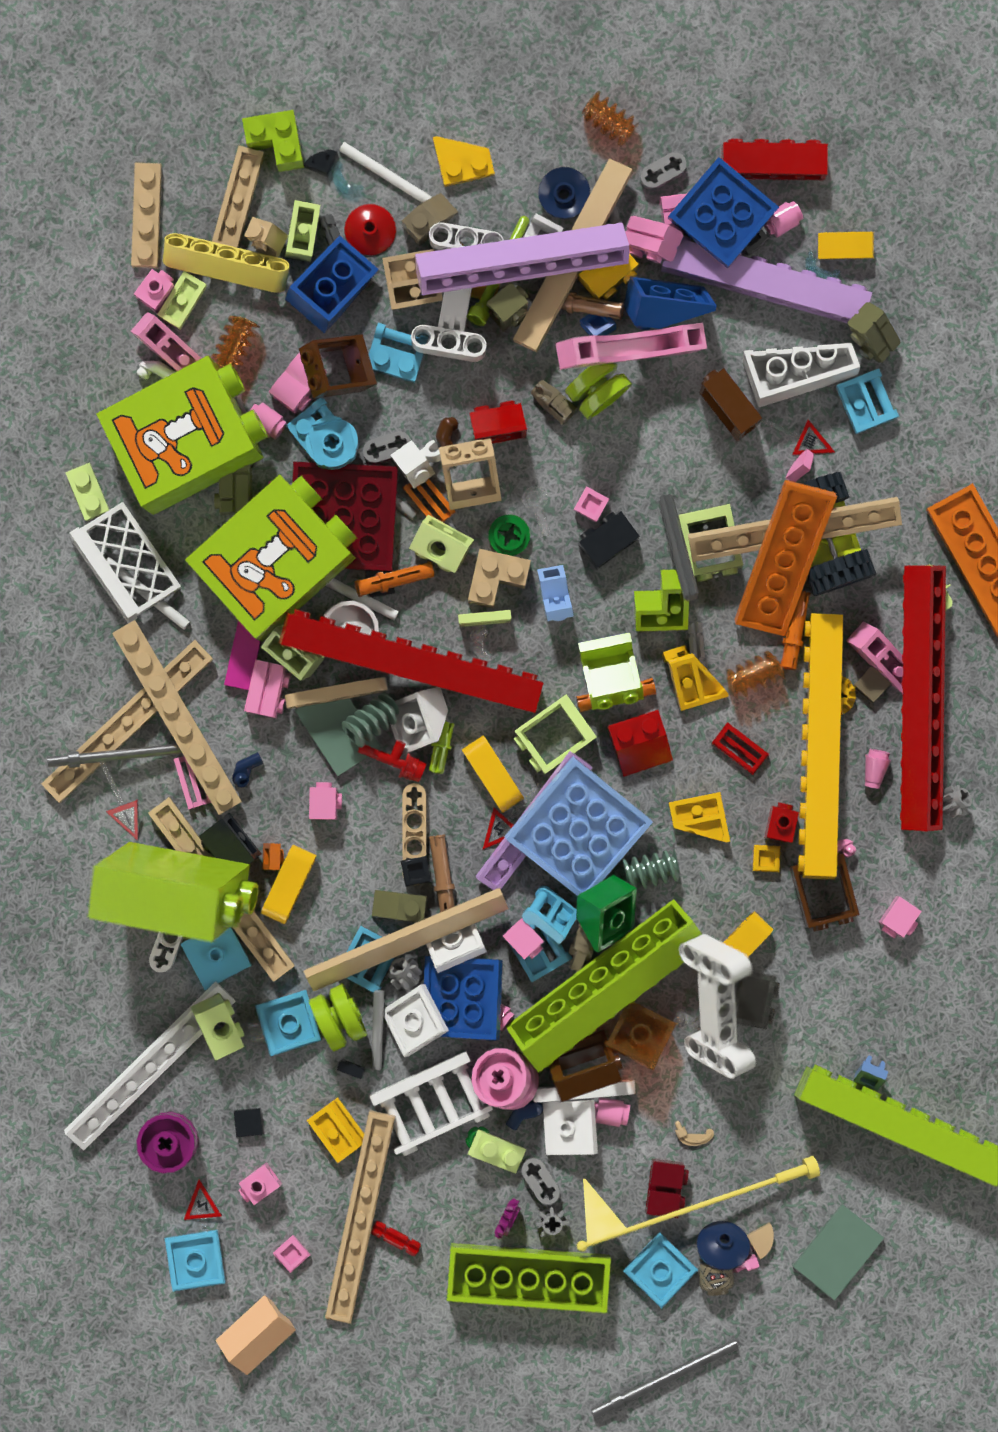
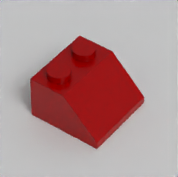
(499, 423)
(640, 743)

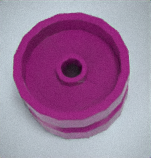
(156, 1153)

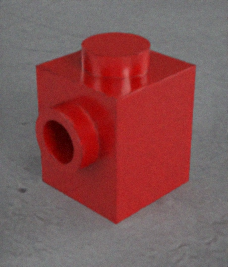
(782, 823)

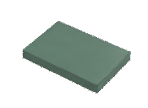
(325, 727)
(838, 1251)

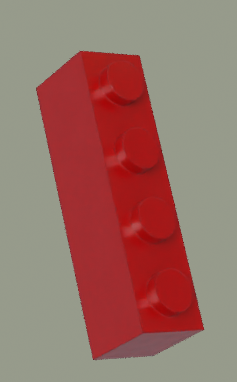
(777, 160)

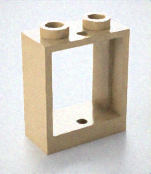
(461, 493)

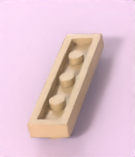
(238, 196)
(146, 215)

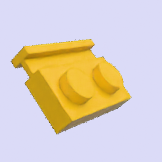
(337, 1129)

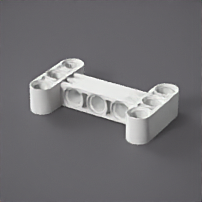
(454, 303)
(717, 971)

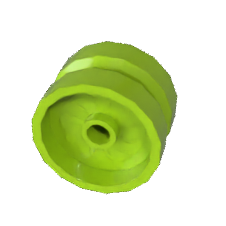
(601, 391)
(337, 1017)

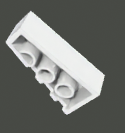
(795, 371)

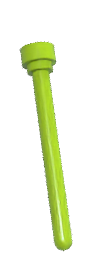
(478, 313)

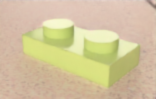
(182, 300)
(87, 491)
(497, 1151)

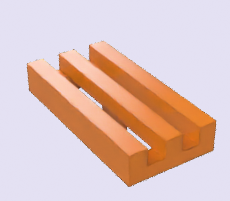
(443, 517)

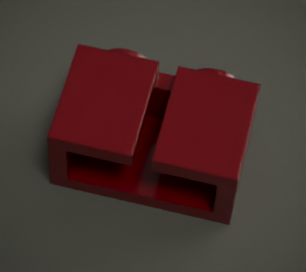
(665, 1187)

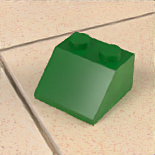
(607, 911)

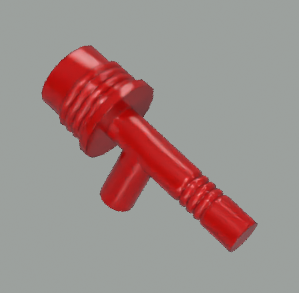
(409, 768)

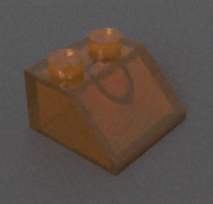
(641, 1035)

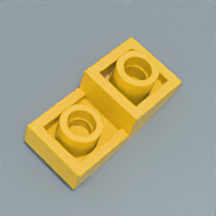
(845, 245)

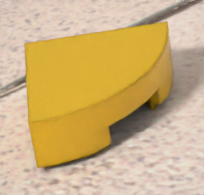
(673, 653)

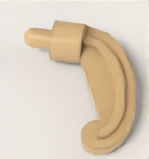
(692, 1139)

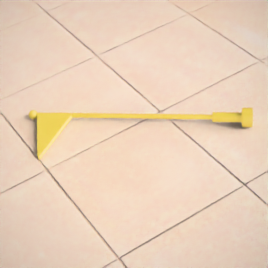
(605, 1225)

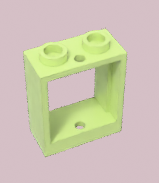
(704, 516)
(574, 716)

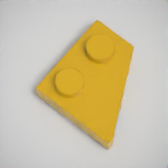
(701, 816)

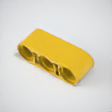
(492, 774)
(288, 884)
(749, 934)

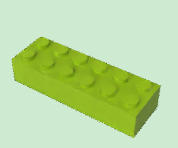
(528, 1277)

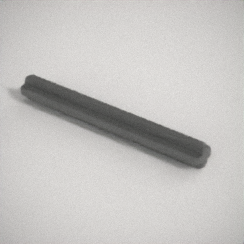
(678, 547)

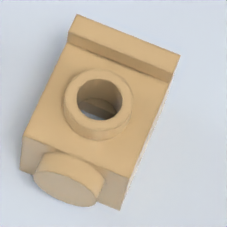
(266, 237)

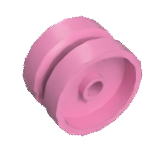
(505, 1079)

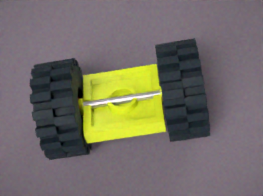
(838, 559)

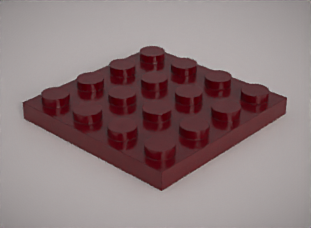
(364, 502)

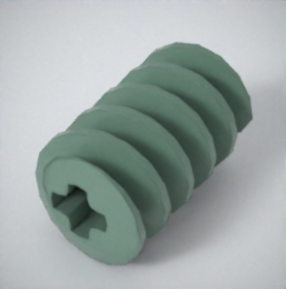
(370, 719)
(652, 869)

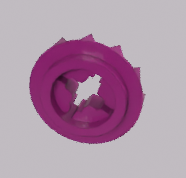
(507, 1219)

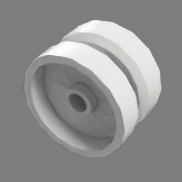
(353, 613)

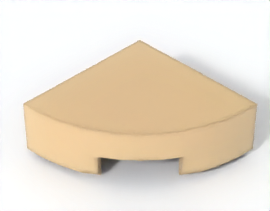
(762, 1240)

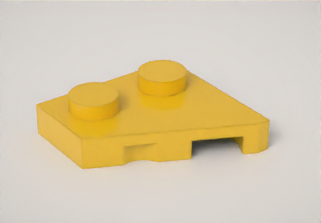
(462, 161)
(694, 682)

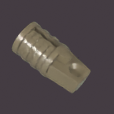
(554, 402)
(580, 949)

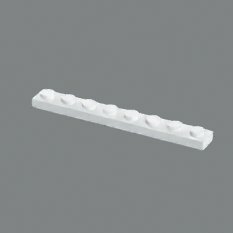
(140, 1074)

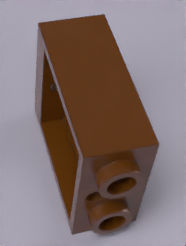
(353, 350)
(729, 403)
(842, 917)
(591, 1078)

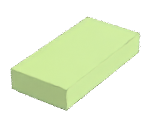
(484, 618)

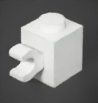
(415, 462)

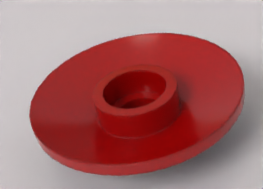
(370, 242)

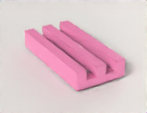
(200, 802)

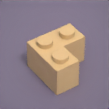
(495, 569)

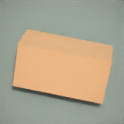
(255, 1335)

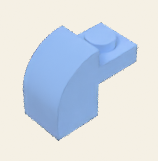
(555, 593)

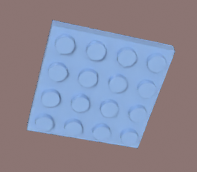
(578, 828)

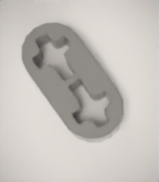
(666, 176)
(384, 441)
(545, 1176)

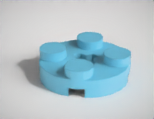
(325, 456)

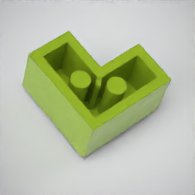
(276, 131)
(662, 608)

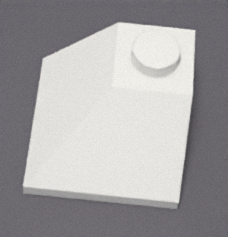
(420, 719)

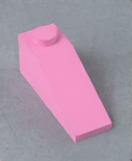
(164, 342)
(878, 653)

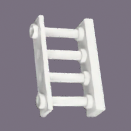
(410, 1088)

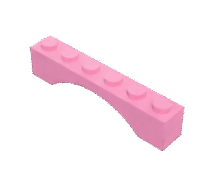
(630, 347)

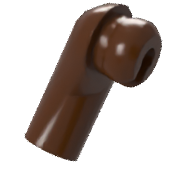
(445, 431)

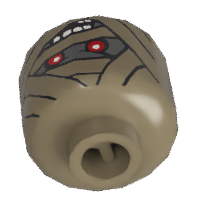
(715, 1281)

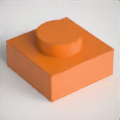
(272, 856)

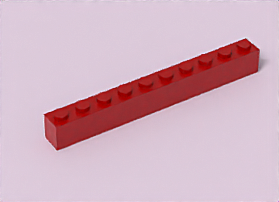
(411, 662)
(923, 697)

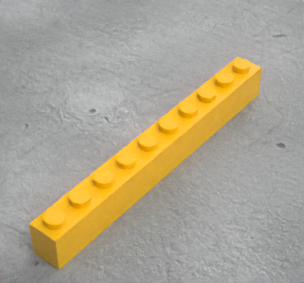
(822, 746)

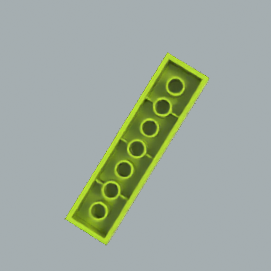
(603, 986)
(899, 1125)

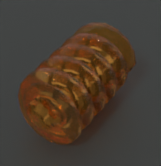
(609, 119)
(234, 342)
(754, 674)

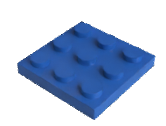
(723, 212)
(468, 997)

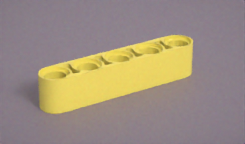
(225, 263)

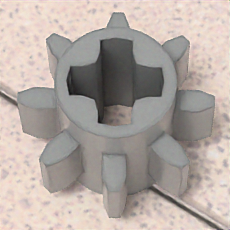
(955, 801)
(404, 973)
(558, 1228)

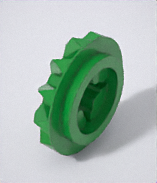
(505, 523)

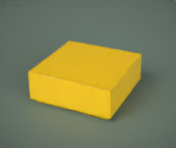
(766, 858)

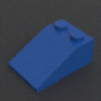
(331, 284)
(664, 303)

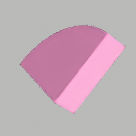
(800, 466)
(750, 1264)

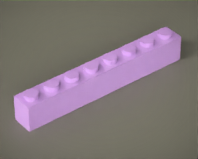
(522, 258)
(770, 282)

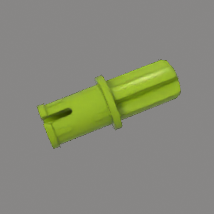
(441, 748)

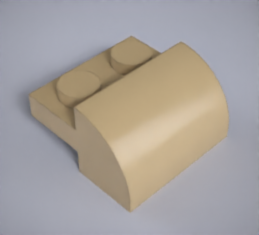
(403, 282)

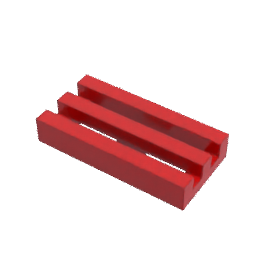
(722, 735)

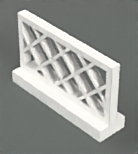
(106, 575)

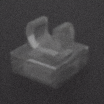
(253, 1033)

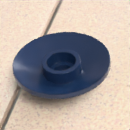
(561, 180)
(722, 1255)

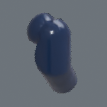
(243, 769)
(531, 1110)

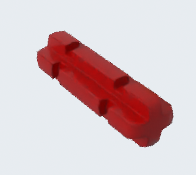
(395, 1238)

